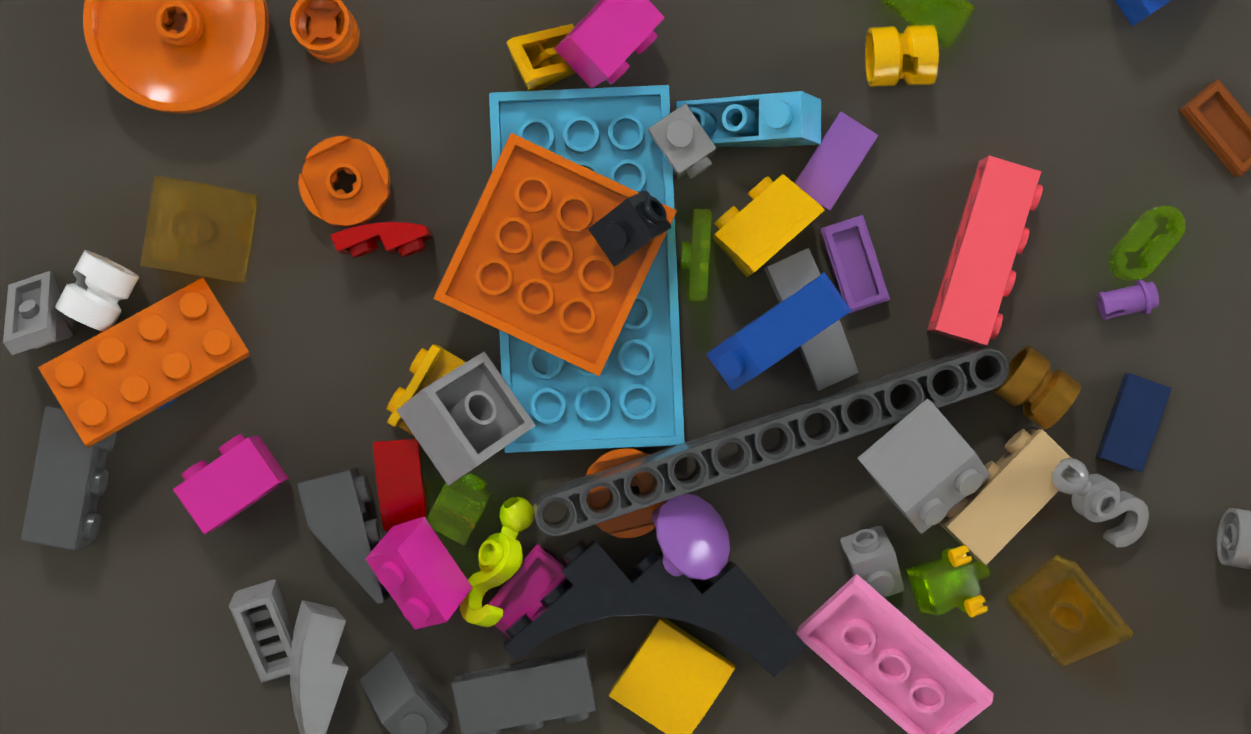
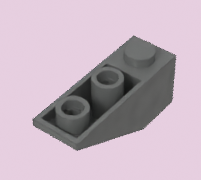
(341, 520)

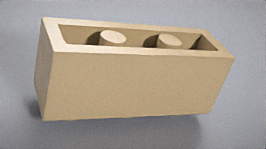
(1009, 497)

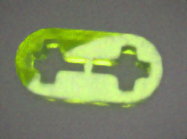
(1154, 250)

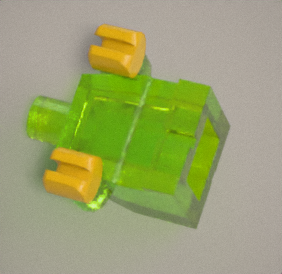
(949, 583)

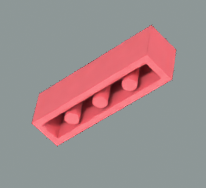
(985, 251)

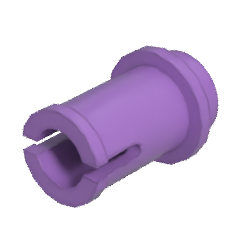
(1128, 300)

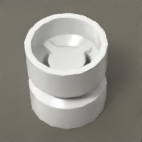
(96, 291)

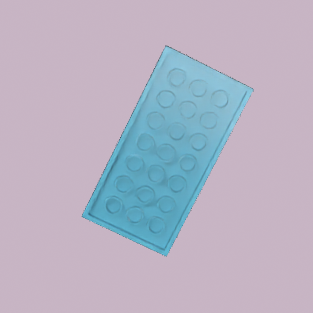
(640, 387)

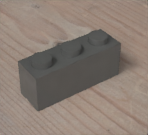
(65, 485)
(525, 694)

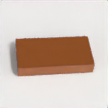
(1222, 126)

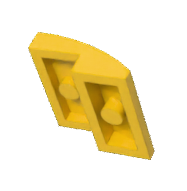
(672, 679)

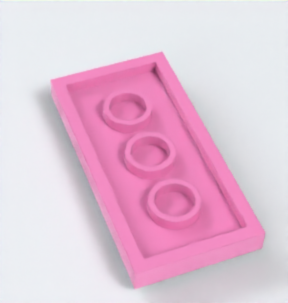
(893, 661)

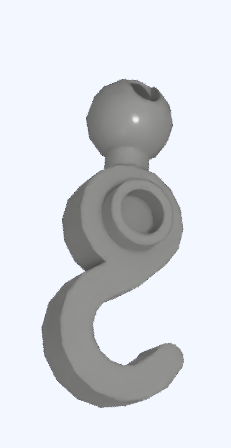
(1101, 500)

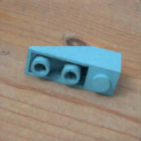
(760, 119)

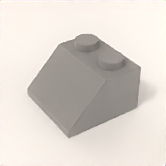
(465, 417)
(924, 466)

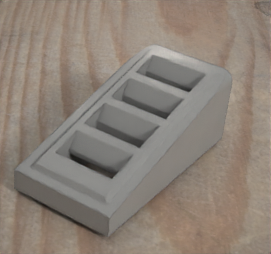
(245, 618)

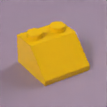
(766, 223)

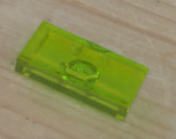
(696, 255)

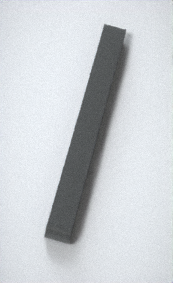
(793, 439)

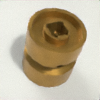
(1040, 391)

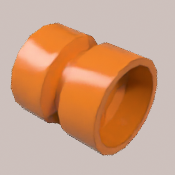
(325, 29)

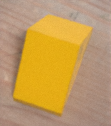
(538, 59)

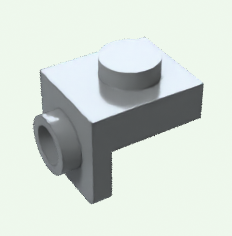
(683, 142)
(874, 560)

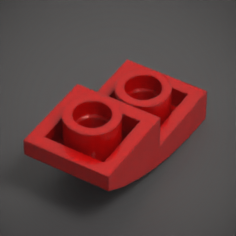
(396, 237)

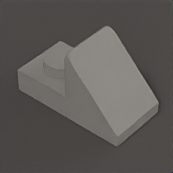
(32, 314)

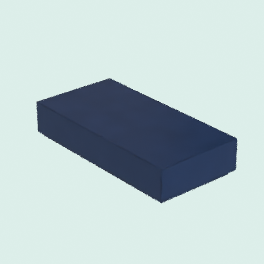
(1133, 422)

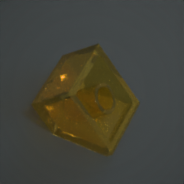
(199, 229)

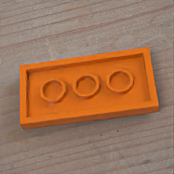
(144, 362)

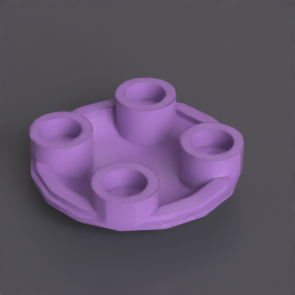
(691, 537)

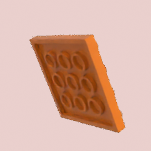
(537, 266)

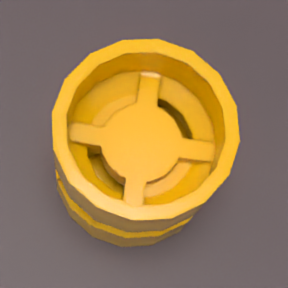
(901, 55)

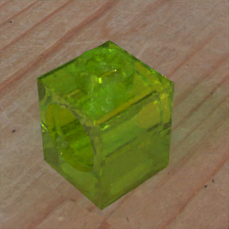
(459, 507)

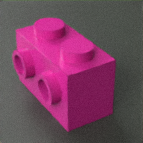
(608, 37)
(230, 482)
(419, 573)

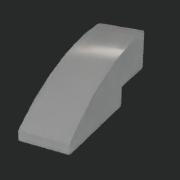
(828, 353)
(315, 667)

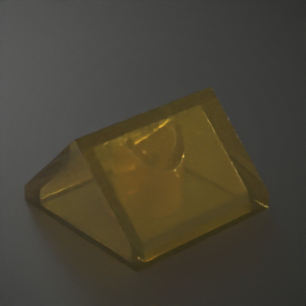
(1067, 611)

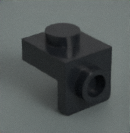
(630, 226)

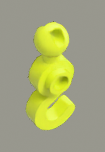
(498, 560)

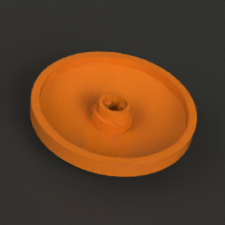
(177, 51)

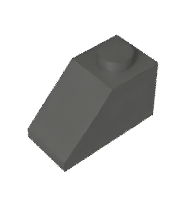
(403, 698)

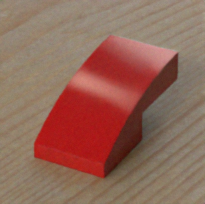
(400, 481)

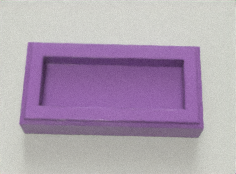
(835, 160)
(854, 263)

